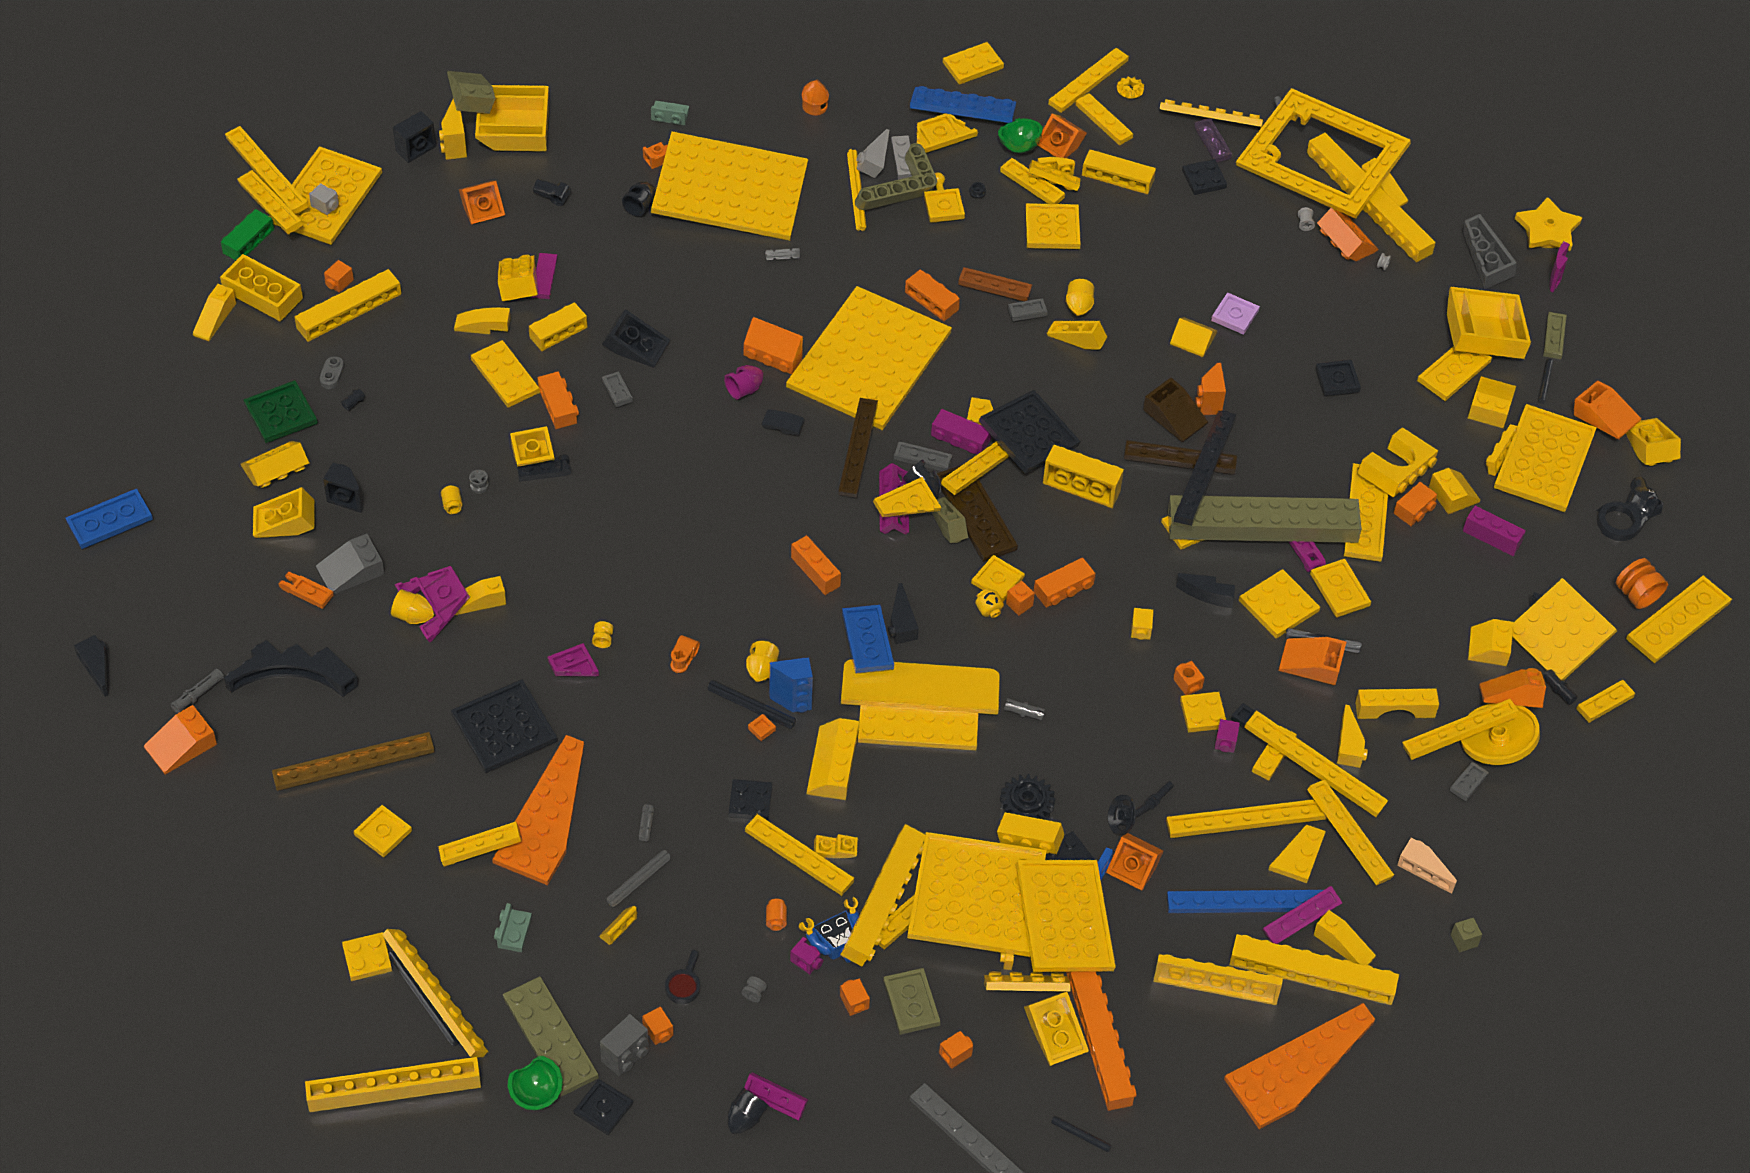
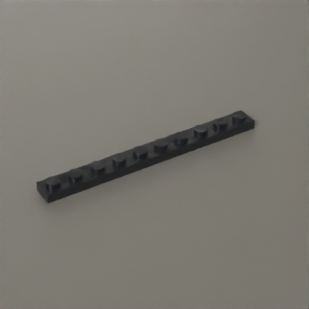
(1205, 468)

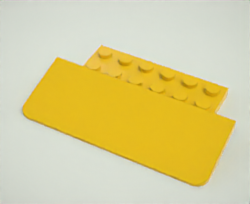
(921, 703)

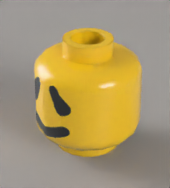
(989, 603)

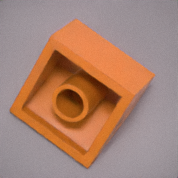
(1061, 136)
(482, 202)
(1211, 391)
(1134, 861)

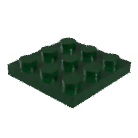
(280, 411)

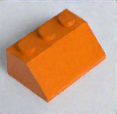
(1346, 235)
(773, 346)

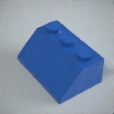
(791, 684)

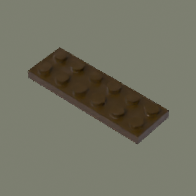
(982, 519)

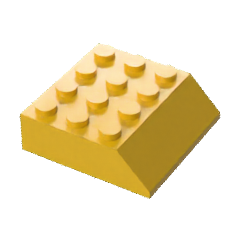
(516, 119)
(1487, 323)

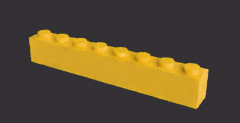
(883, 896)
(1314, 969)
(392, 1084)

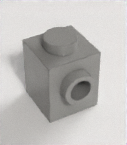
(324, 199)

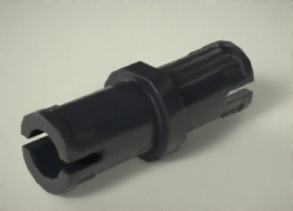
(1560, 687)

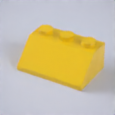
(275, 463)

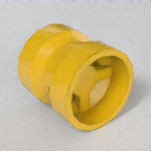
(602, 636)

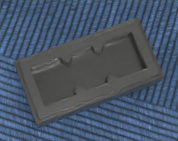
(1027, 309)
(617, 389)
(1469, 781)

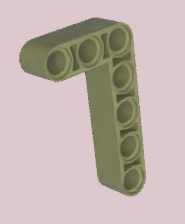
(902, 186)

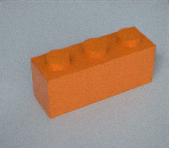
(932, 295)
(558, 400)
(815, 565)
(1064, 582)

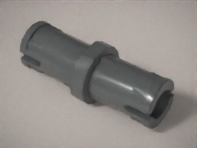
(1024, 709)

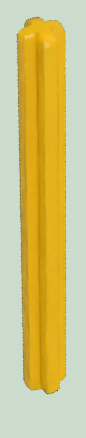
(856, 187)

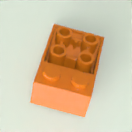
(1605, 410)
(1313, 658)

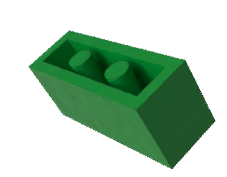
(247, 235)

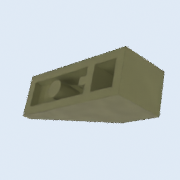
(950, 521)

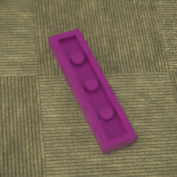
(1302, 915)

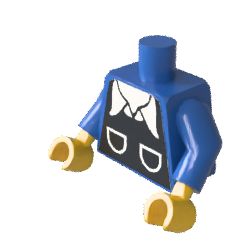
(832, 933)

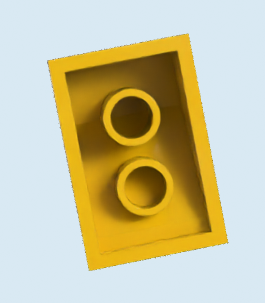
(452, 134)
(1491, 402)
(1654, 442)
(284, 515)
(1056, 1028)

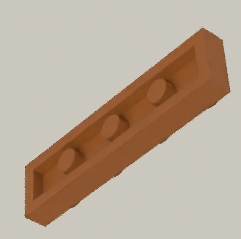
(995, 284)

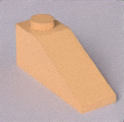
(1425, 864)

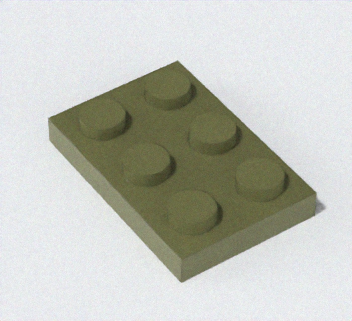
(911, 1001)

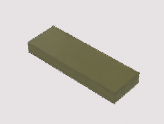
(1554, 335)

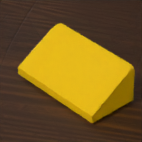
(619, 925)

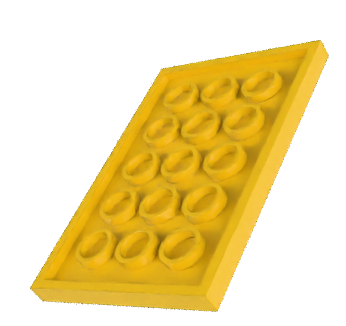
(345, 175)
(1545, 458)
(1065, 915)

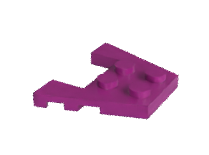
(444, 594)

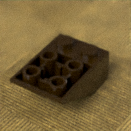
(1174, 410)

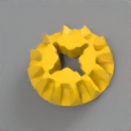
(1125, 90)

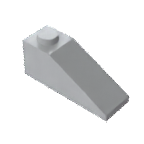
(873, 157)

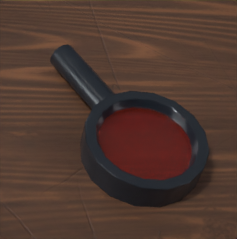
(683, 984)

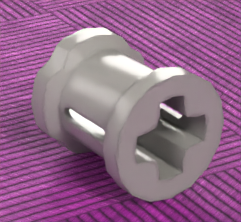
(1306, 222)

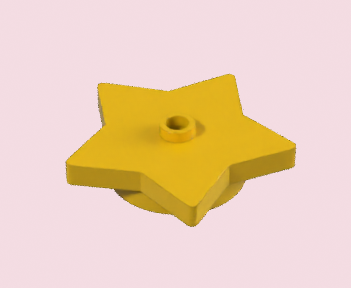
(1548, 225)

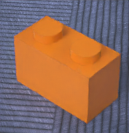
(1415, 504)

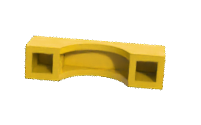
(1375, 702)

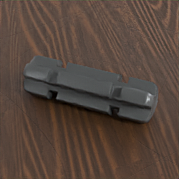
(781, 254)
(646, 822)

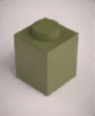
(1466, 934)

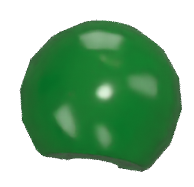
(1021, 135)
(536, 1084)

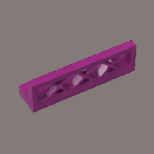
(887, 482)

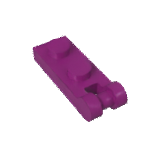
(1305, 551)

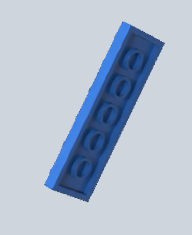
(963, 104)

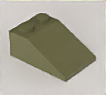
(471, 92)

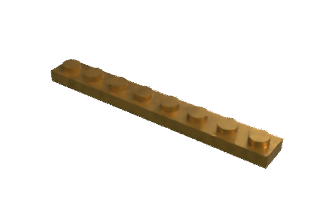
(352, 761)

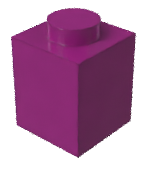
(1227, 735)

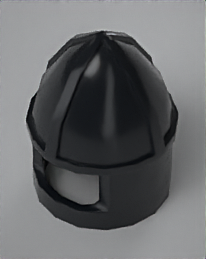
(639, 198)
(931, 479)
(745, 1111)

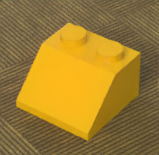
(531, 446)
(1453, 490)
(1491, 642)

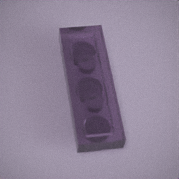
(1213, 140)

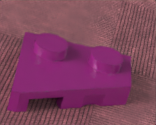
(573, 662)

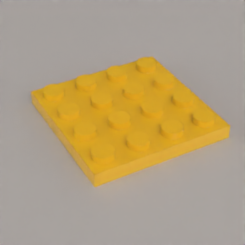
(1561, 630)

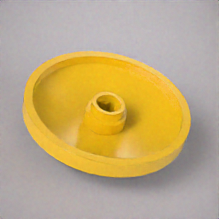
(1506, 741)

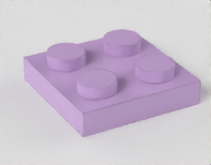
(1235, 313)

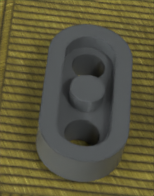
(332, 368)

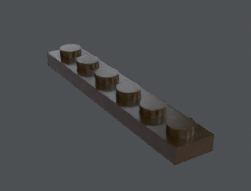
(858, 447)
(1174, 456)

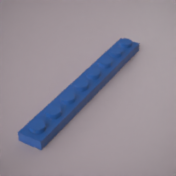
(1237, 901)

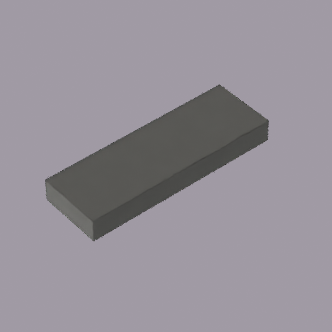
(913, 454)

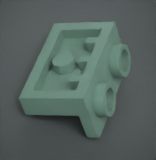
(669, 112)
(513, 929)

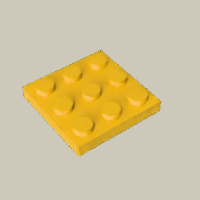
(1052, 226)
(1279, 603)

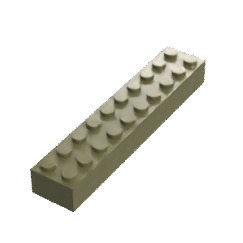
(1270, 519)

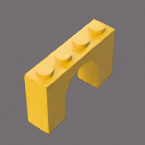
(1396, 478)

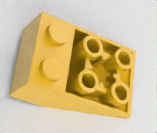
(517, 277)

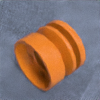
(1641, 583)

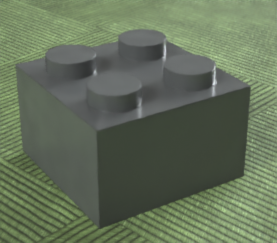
(624, 1045)

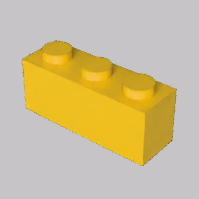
(558, 326)
(1030, 832)

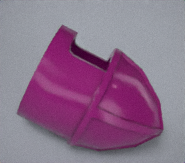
(744, 381)

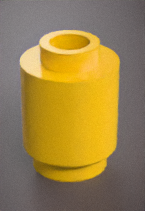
(451, 499)

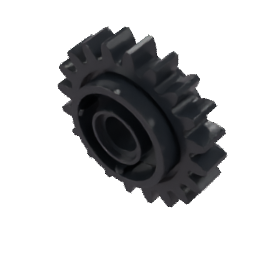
(1040, 796)

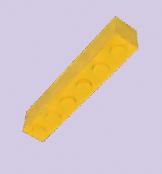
(347, 305)

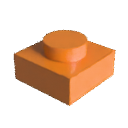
(761, 727)

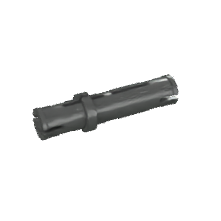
(190, 696)

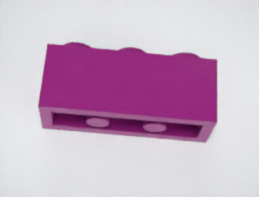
(960, 432)
(1494, 530)

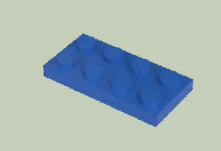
(109, 518)
(867, 639)

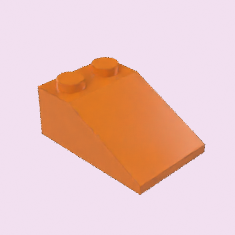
(1521, 686)
(180, 740)

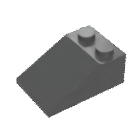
(351, 565)

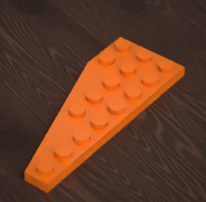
(546, 817)
(1284, 1077)

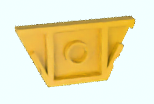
(942, 132)

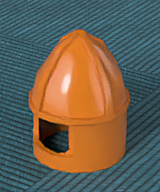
(813, 96)

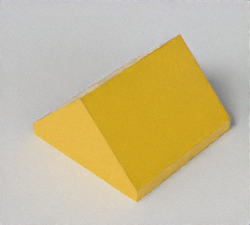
(1193, 336)

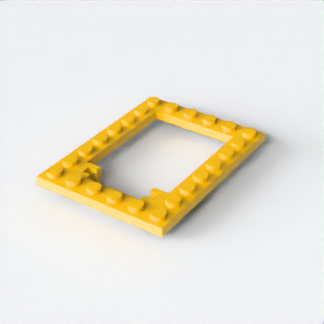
(1295, 104)

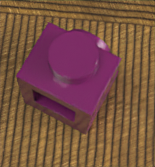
(806, 956)

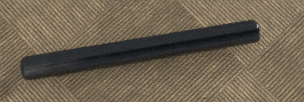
(423, 999)

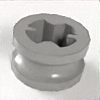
(1384, 261)

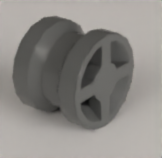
(481, 477)
(754, 989)

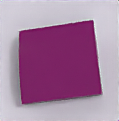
(1559, 266)

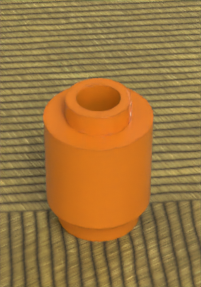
(776, 914)

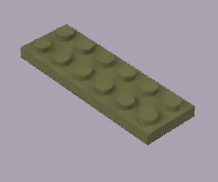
(550, 1033)

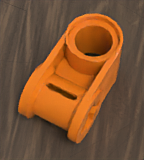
(683, 653)

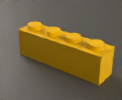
(1118, 171)

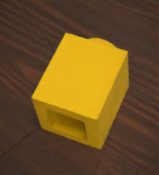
(1142, 623)

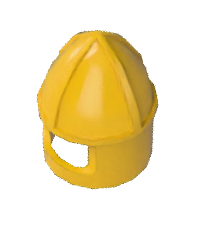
(1080, 296)
(411, 608)
(759, 661)

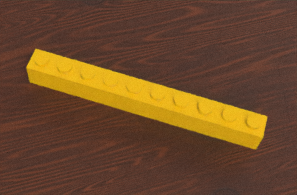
(1380, 207)

